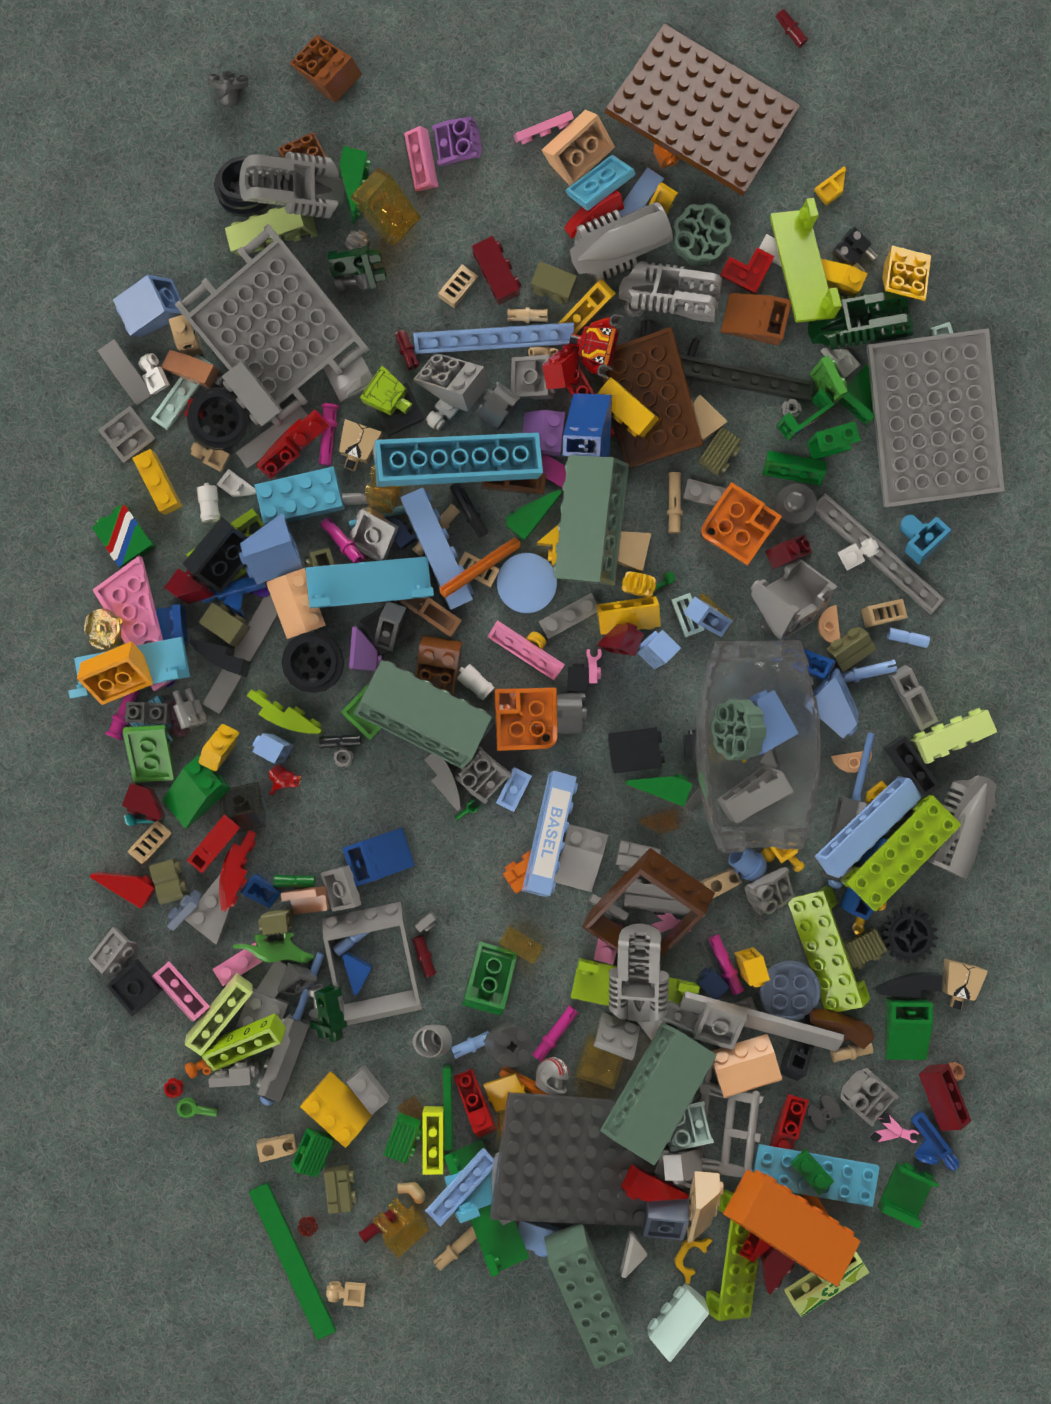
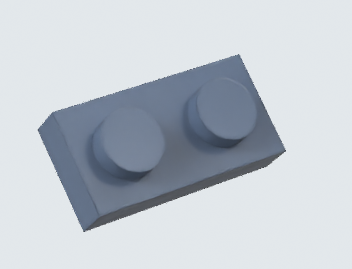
(186, 906)

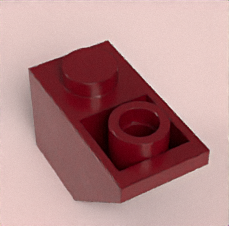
(788, 551)
(187, 588)
(144, 801)
(774, 1268)

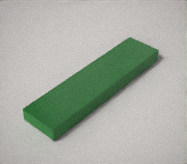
(448, 1107)

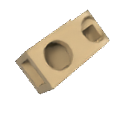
(722, 881)
(276, 1147)

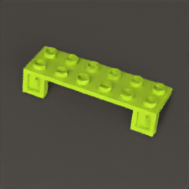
(802, 264)
(902, 853)
(826, 951)
(592, 983)
(738, 1275)

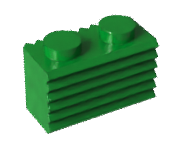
(402, 1137)
(312, 1152)

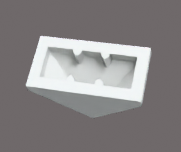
(633, 1255)

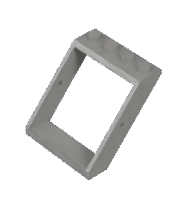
(363, 922)

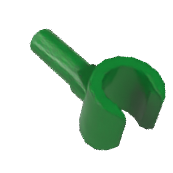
(669, 578)
(469, 809)

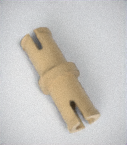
(527, 315)
(850, 1052)

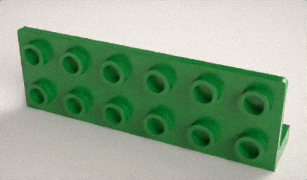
(499, 1243)

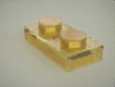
(521, 944)

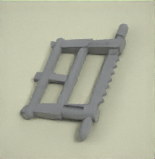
(724, 1167)

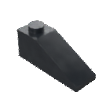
(797, 1056)

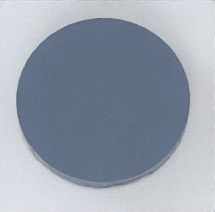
(790, 991)

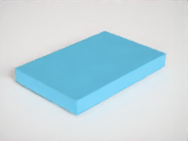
(600, 182)

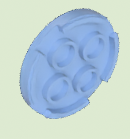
(526, 583)

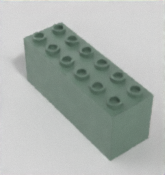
(591, 519)
(423, 714)
(658, 1093)
(588, 1295)

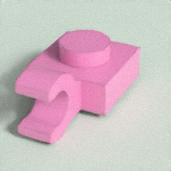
(594, 671)

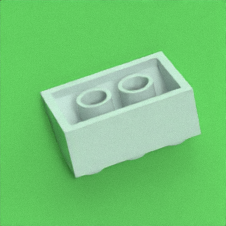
(678, 1321)

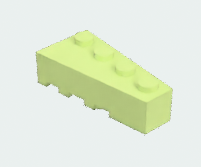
(287, 227)
(953, 735)

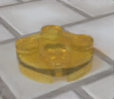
(112, 626)

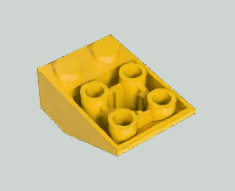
(906, 273)

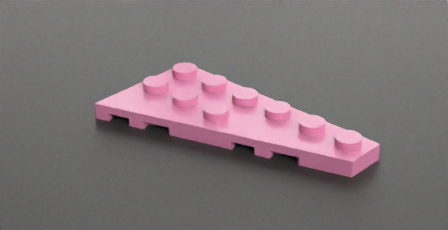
(131, 599)

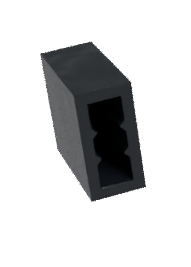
(635, 750)

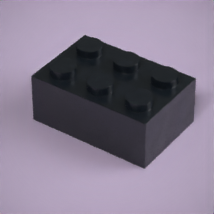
(217, 555)

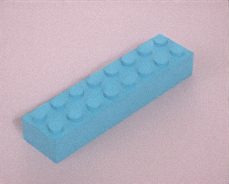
(457, 459)

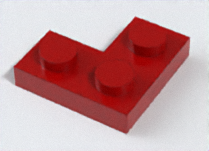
(748, 276)

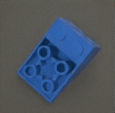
(588, 426)
(378, 856)

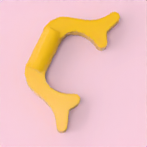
(688, 1272)

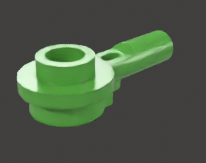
(188, 1108)

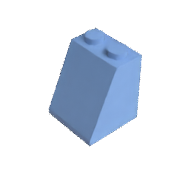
(148, 305)
(270, 551)
(836, 704)
(776, 719)

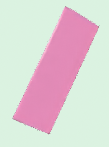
(421, 159)

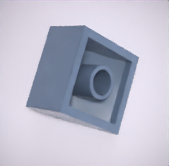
(666, 1219)

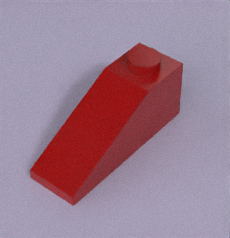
(132, 888)
(649, 1187)

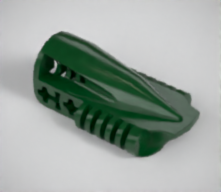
(858, 321)

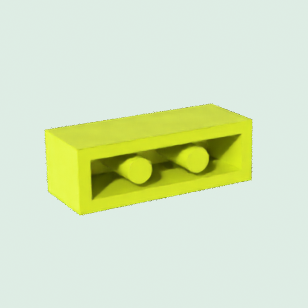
(433, 1140)

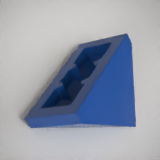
(818, 666)
(260, 890)

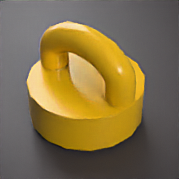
(537, 639)

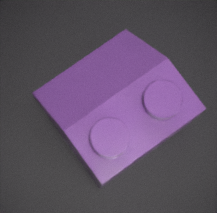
(550, 429)

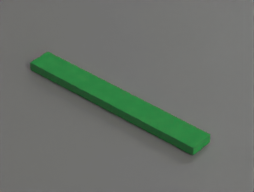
(292, 1260)

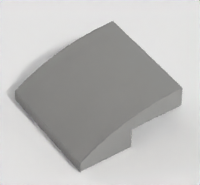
(126, 434)

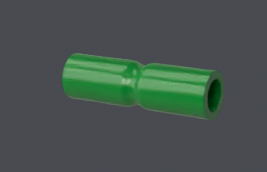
(294, 881)

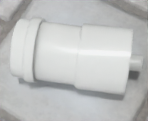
(208, 503)
(475, 682)

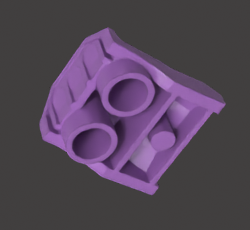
(457, 140)

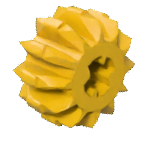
(638, 584)

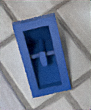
(357, 971)

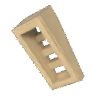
(453, 302)
(493, 575)
(871, 615)
(155, 846)

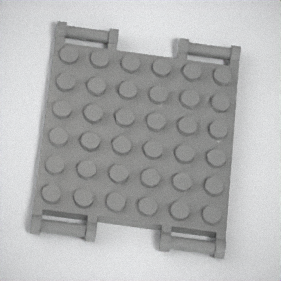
(273, 322)

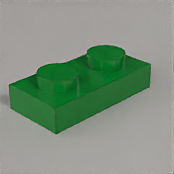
(812, 1171)

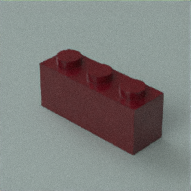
(496, 269)
(945, 1097)

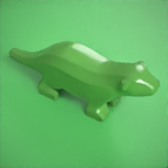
(276, 950)

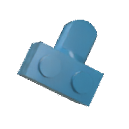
(923, 537)

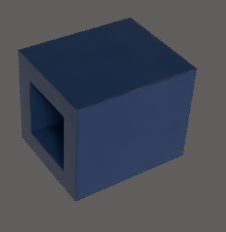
(712, 983)

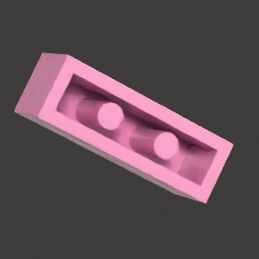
(180, 991)

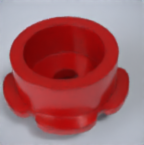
(172, 1093)

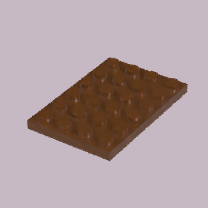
(656, 377)

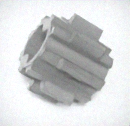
(357, 240)

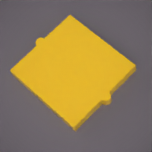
(499, 1088)

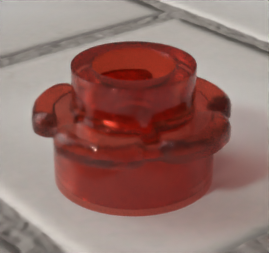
(304, 1231)

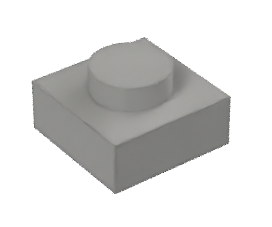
(426, 923)

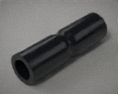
(337, 741)

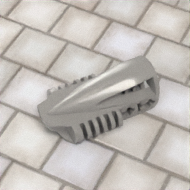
(298, 182)
(619, 240)
(672, 290)
(971, 805)
(638, 985)

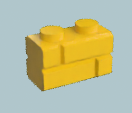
(218, 747)

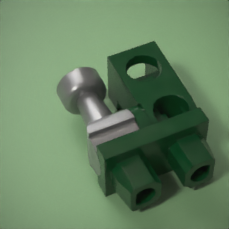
(360, 263)
(326, 1013)

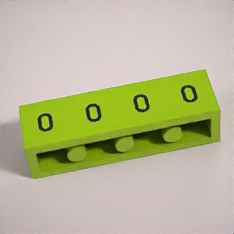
(244, 1042)

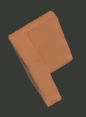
(307, 899)

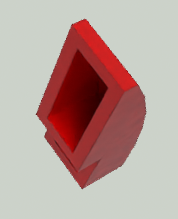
(582, 216)

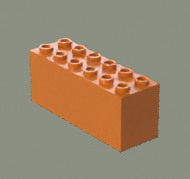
(792, 1226)

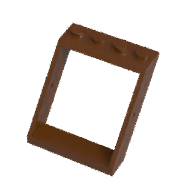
(667, 878)

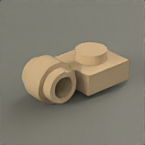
(213, 458)
(353, 1293)

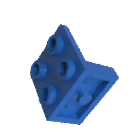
(173, 622)

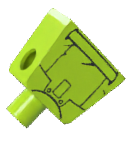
(386, 393)

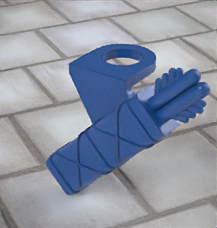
(234, 594)
(933, 1144)

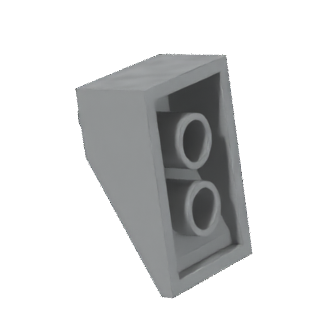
(581, 857)

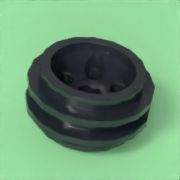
(228, 180)
(196, 423)
(313, 641)

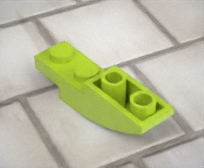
(291, 719)

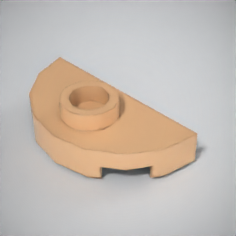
(828, 624)
(849, 762)

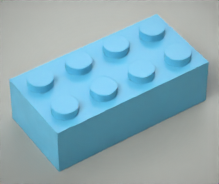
(300, 496)

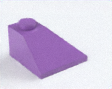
(363, 653)

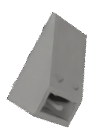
(453, 380)

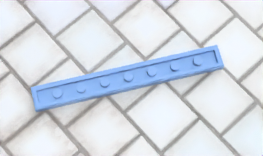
(493, 338)

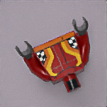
(598, 344)

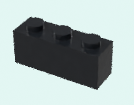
(911, 765)

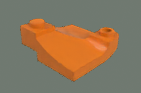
(740, 524)
(524, 718)

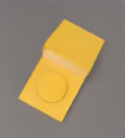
(664, 196)
(551, 539)

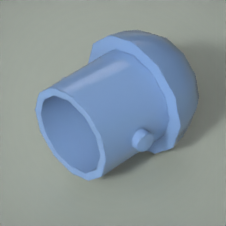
(749, 864)

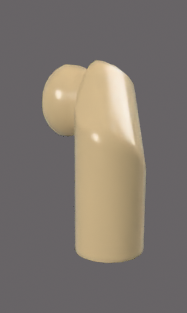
(413, 1189)

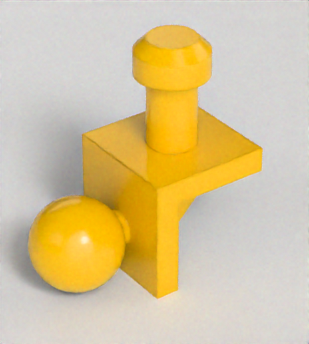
(789, 854)

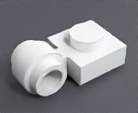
(155, 376)
(435, 419)
(853, 556)

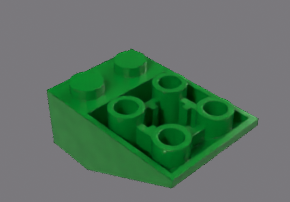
(353, 171)
(908, 1028)

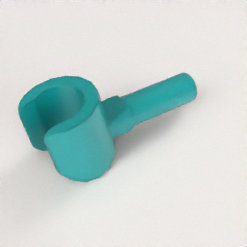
(131, 820)

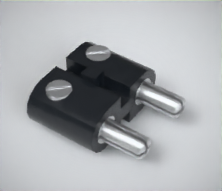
(852, 248)

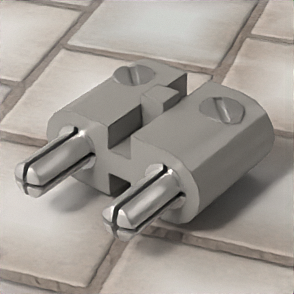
(188, 713)

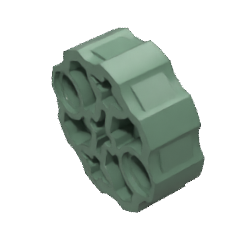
(714, 240)
(738, 729)

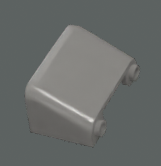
(793, 599)

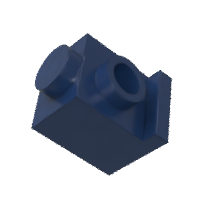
(403, 536)

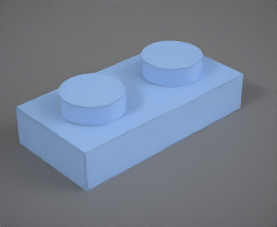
(514, 789)

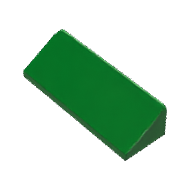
(794, 468)

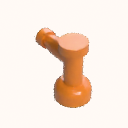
(192, 1069)

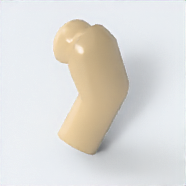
(542, 350)

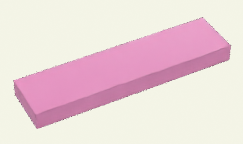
(526, 650)

